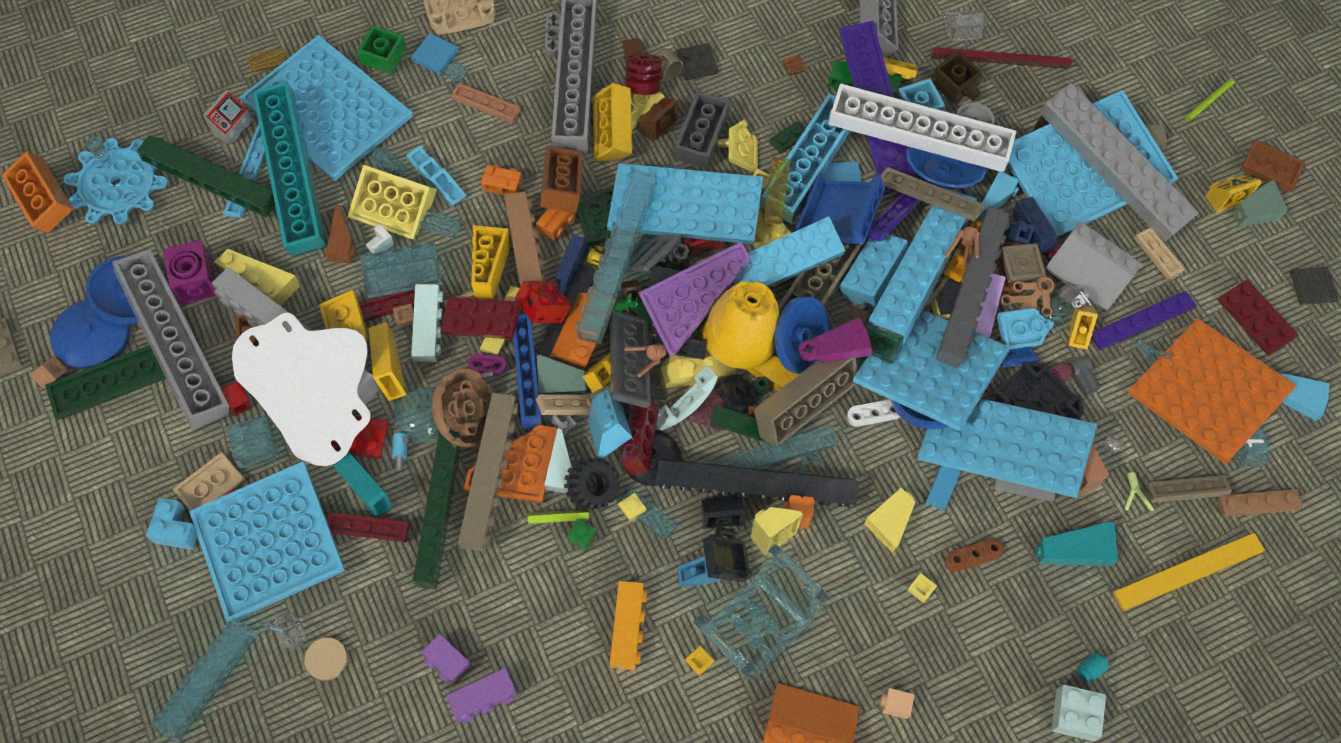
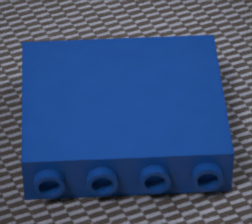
(846, 203)

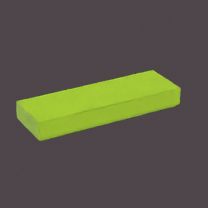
(558, 516)

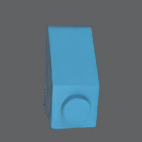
(694, 573)

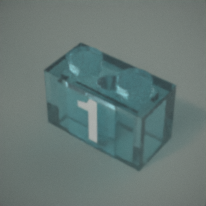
(1254, 451)

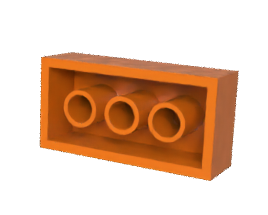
(37, 192)

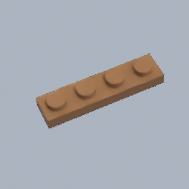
(1260, 503)

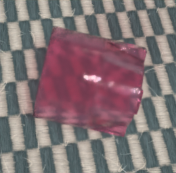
(1062, 371)

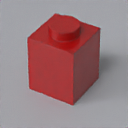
(236, 398)

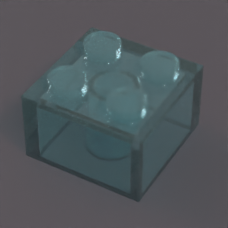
(253, 442)

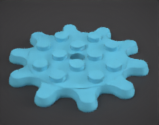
(97, 189)

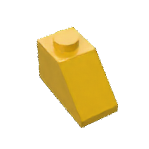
(1082, 326)

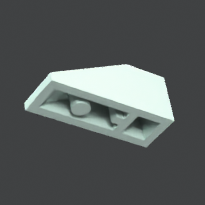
(558, 465)

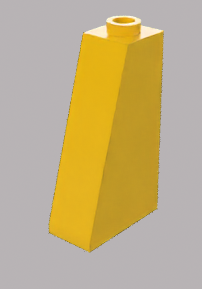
(386, 362)

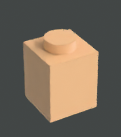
(897, 703)

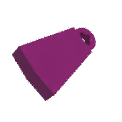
(838, 344)

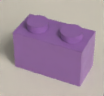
(445, 659)

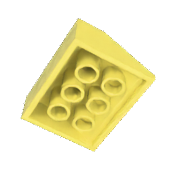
(391, 202)

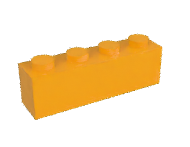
(627, 625)

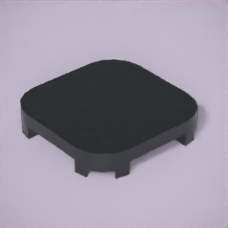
(1039, 390)

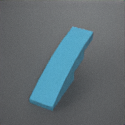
(436, 176)

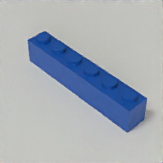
(526, 373)

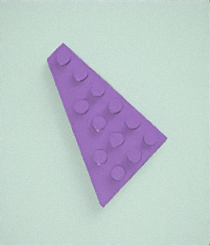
(687, 297)

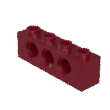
(638, 449)

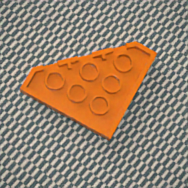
(526, 466)

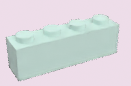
(426, 323)

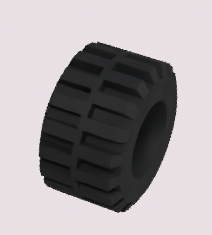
(577, 483)

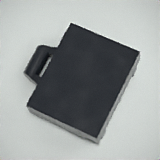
(726, 556)

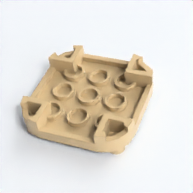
(458, 15)

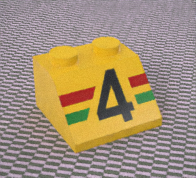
(1231, 192)

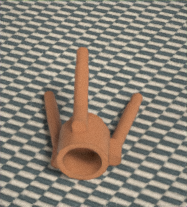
(968, 237)
(654, 352)

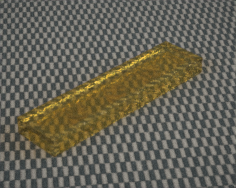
(776, 190)

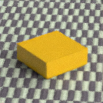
(699, 660)

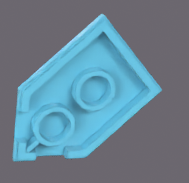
(1023, 328)

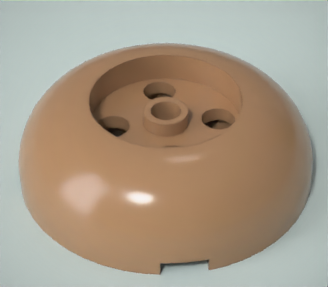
(456, 397)

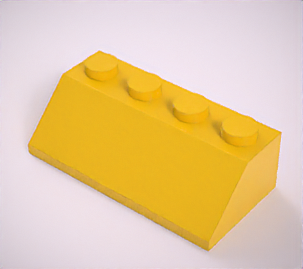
(612, 123)

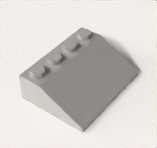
(1093, 265)

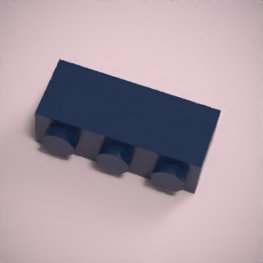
(1029, 212)

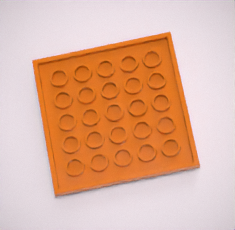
(1212, 390)

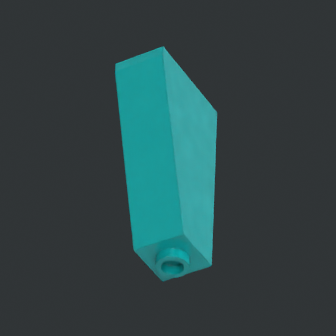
(363, 485)
(1084, 546)

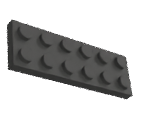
(626, 386)

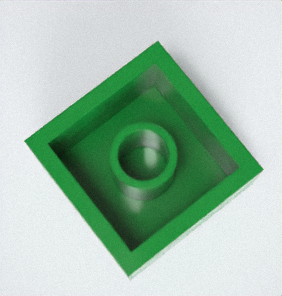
(382, 49)

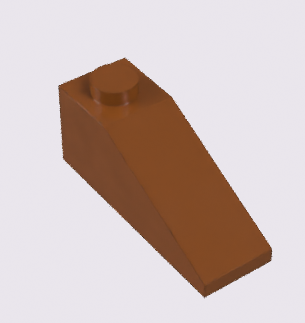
(340, 244)

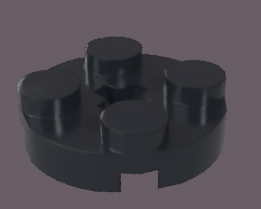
(731, 398)

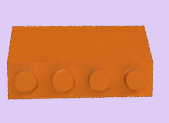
(569, 347)

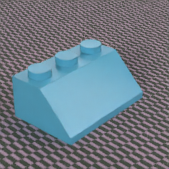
(607, 424)

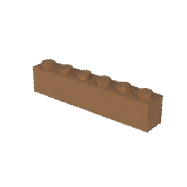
(524, 237)

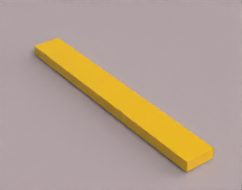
(1188, 572)

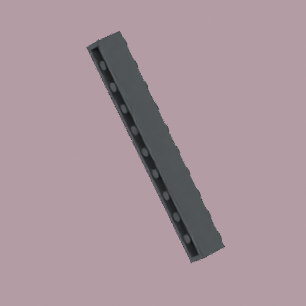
(972, 289)

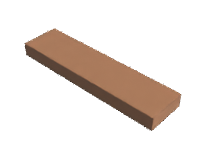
(486, 102)

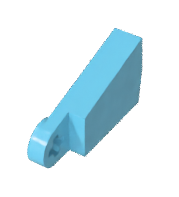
(1308, 396)

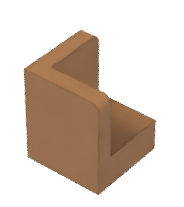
(48, 372)

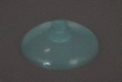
(415, 423)

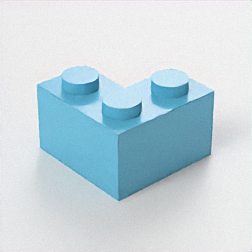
(167, 526)

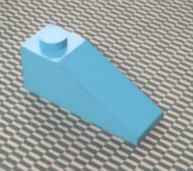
(1000, 192)

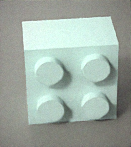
(1078, 713)

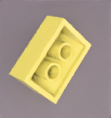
(774, 527)

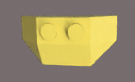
(681, 370)

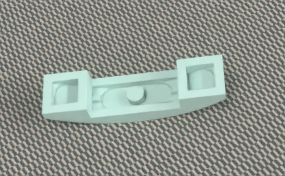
(689, 401)

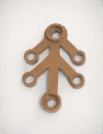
(1031, 300)

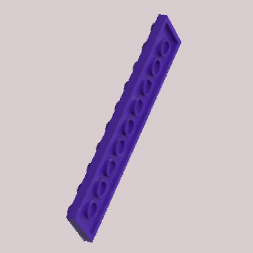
(870, 74)

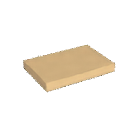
(209, 482)

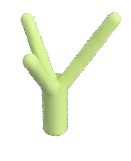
(1136, 489)

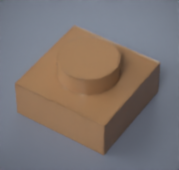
(404, 315)

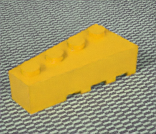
(489, 257)

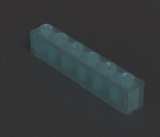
(204, 680)

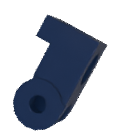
(1020, 232)

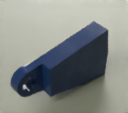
(574, 257)

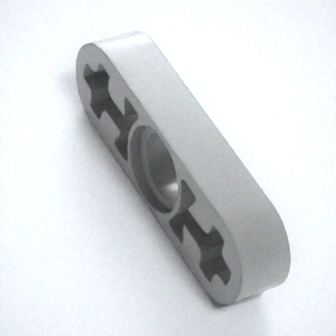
(551, 28)

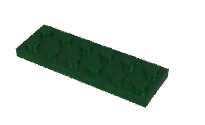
(104, 382)

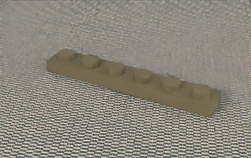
(932, 194)

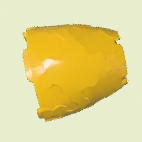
(743, 326)

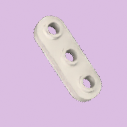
(864, 412)

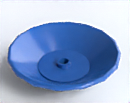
(944, 170)

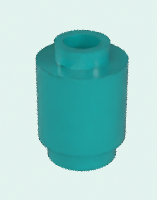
(1092, 667)

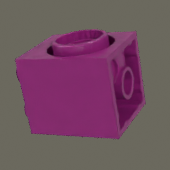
(190, 272)

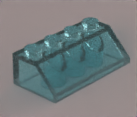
(400, 269)

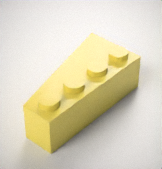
(269, 280)

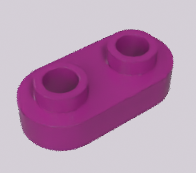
(487, 364)

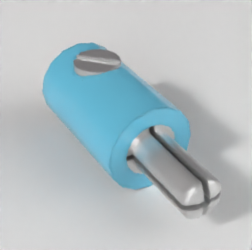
(399, 449)

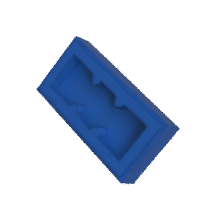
(1019, 357)

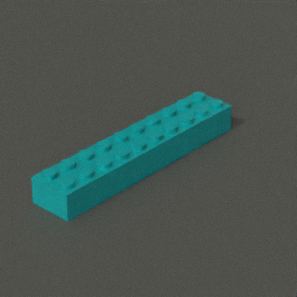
(289, 169)

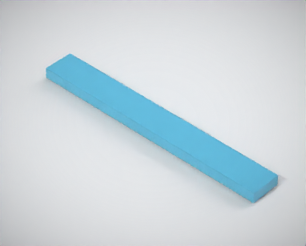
(249, 170)

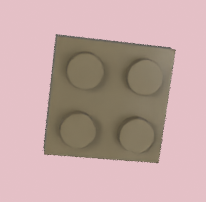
(1022, 262)

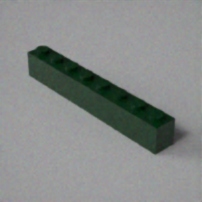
(207, 175)
(437, 513)

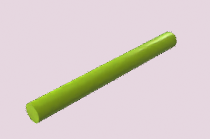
(1209, 100)

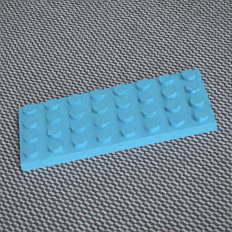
(696, 203)
(1015, 447)

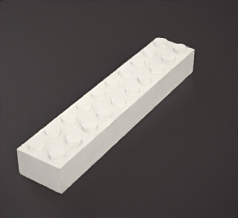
(922, 127)

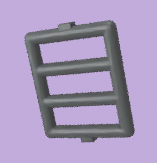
(650, 251)

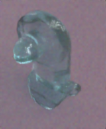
(96, 146)

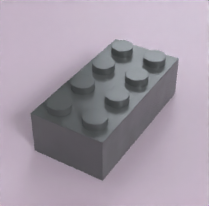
(702, 130)

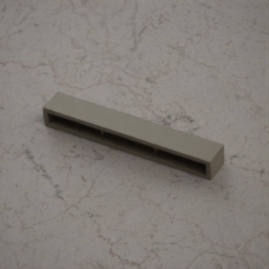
(488, 473)

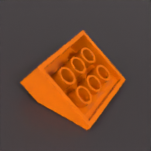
(809, 718)

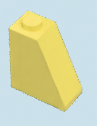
(891, 519)

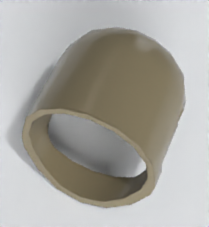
(670, 64)

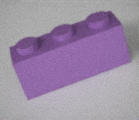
(481, 696)

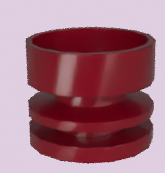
(643, 73)

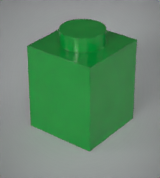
(581, 535)

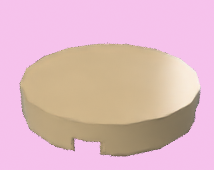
(326, 659)

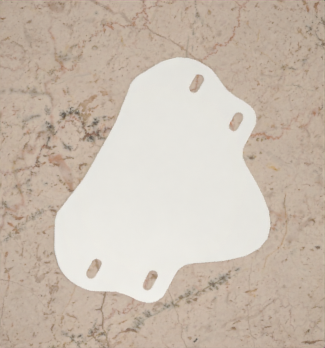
(306, 384)

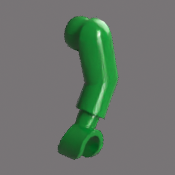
(624, 304)

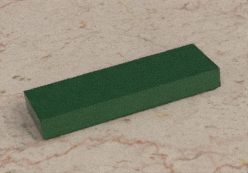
(735, 422)

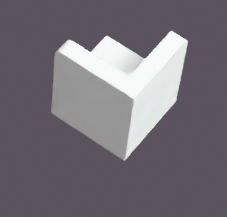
(382, 241)

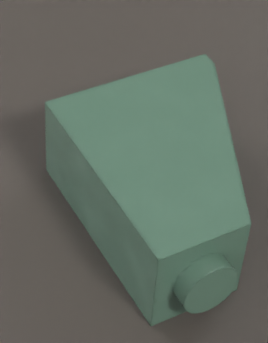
(1261, 206)
(559, 378)

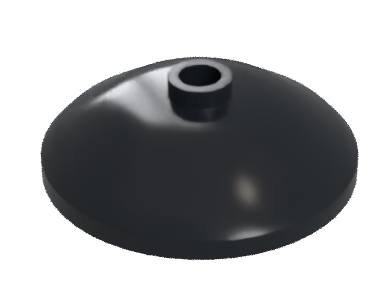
(665, 448)

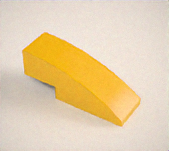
(598, 375)

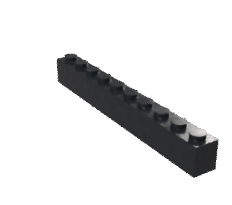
(755, 481)

